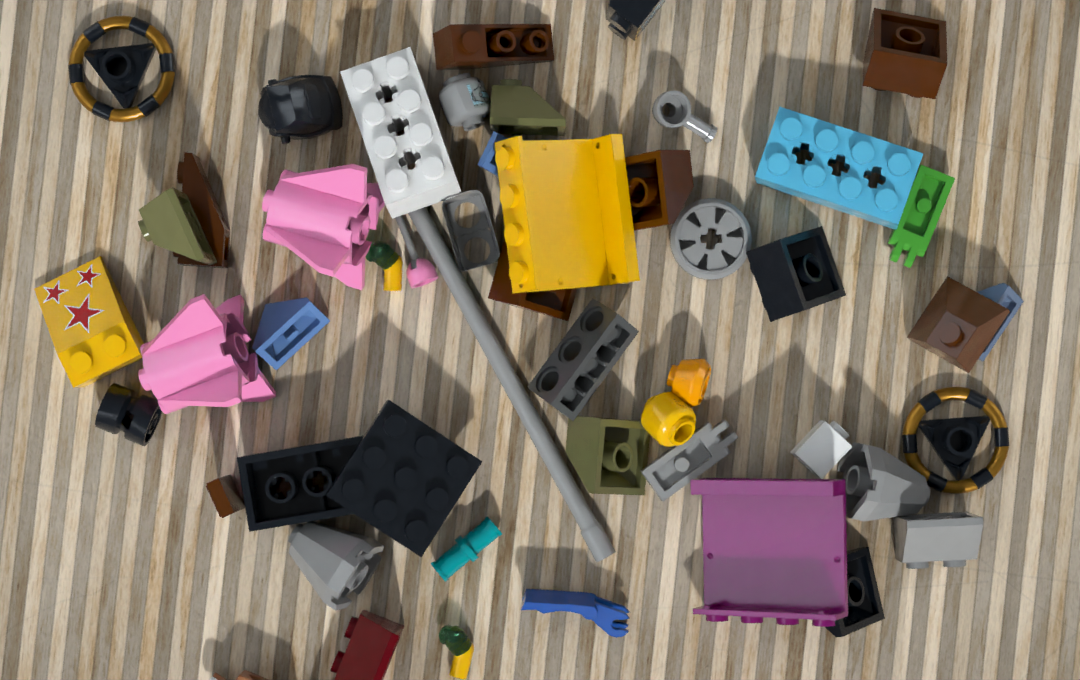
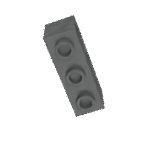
(583, 359)

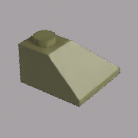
(523, 111)
(174, 226)
(608, 454)

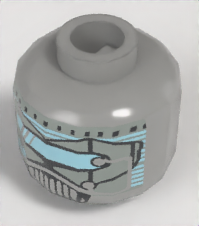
(465, 101)

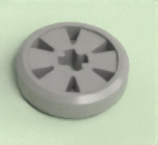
(725, 256)

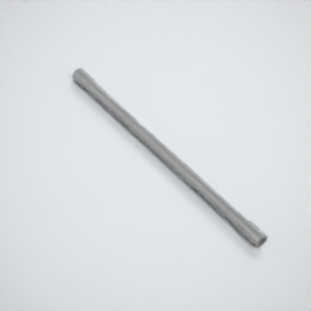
(590, 528)

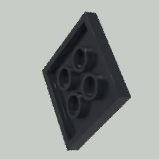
(403, 478)

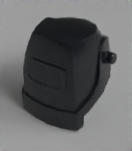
(300, 107)

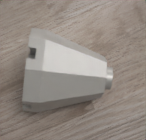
(880, 484)
(334, 560)

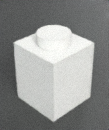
(822, 448)

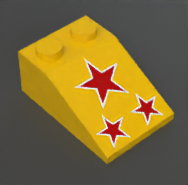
(89, 323)

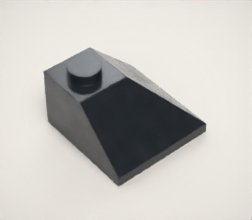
(863, 595)

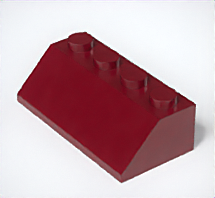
(369, 648)

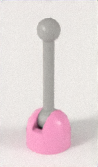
(420, 270)

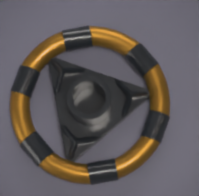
(122, 69)
(956, 439)

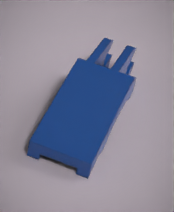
(587, 604)

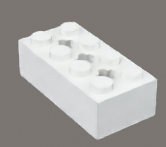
(379, 122)

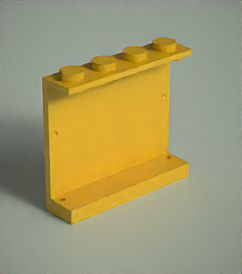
(566, 213)

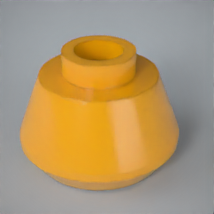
(690, 380)

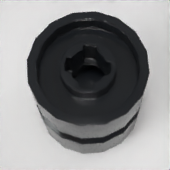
(116, 412)

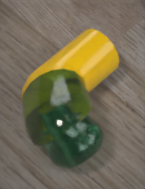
(390, 262)
(460, 647)

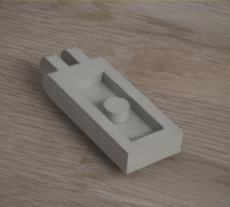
(689, 460)

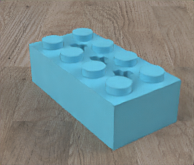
(834, 143)

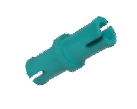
(466, 549)

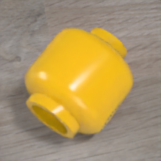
(668, 419)

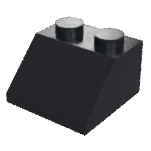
(795, 273)

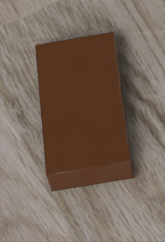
(225, 496)

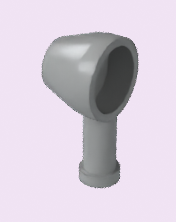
(681, 115)

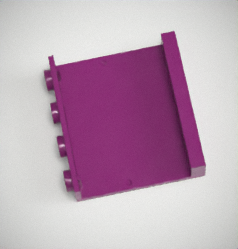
(774, 549)

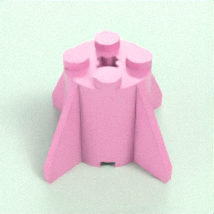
(325, 219)
(203, 359)

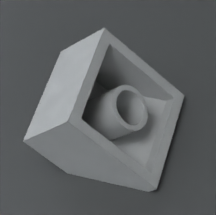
(937, 537)

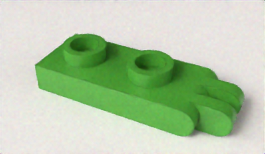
(920, 214)

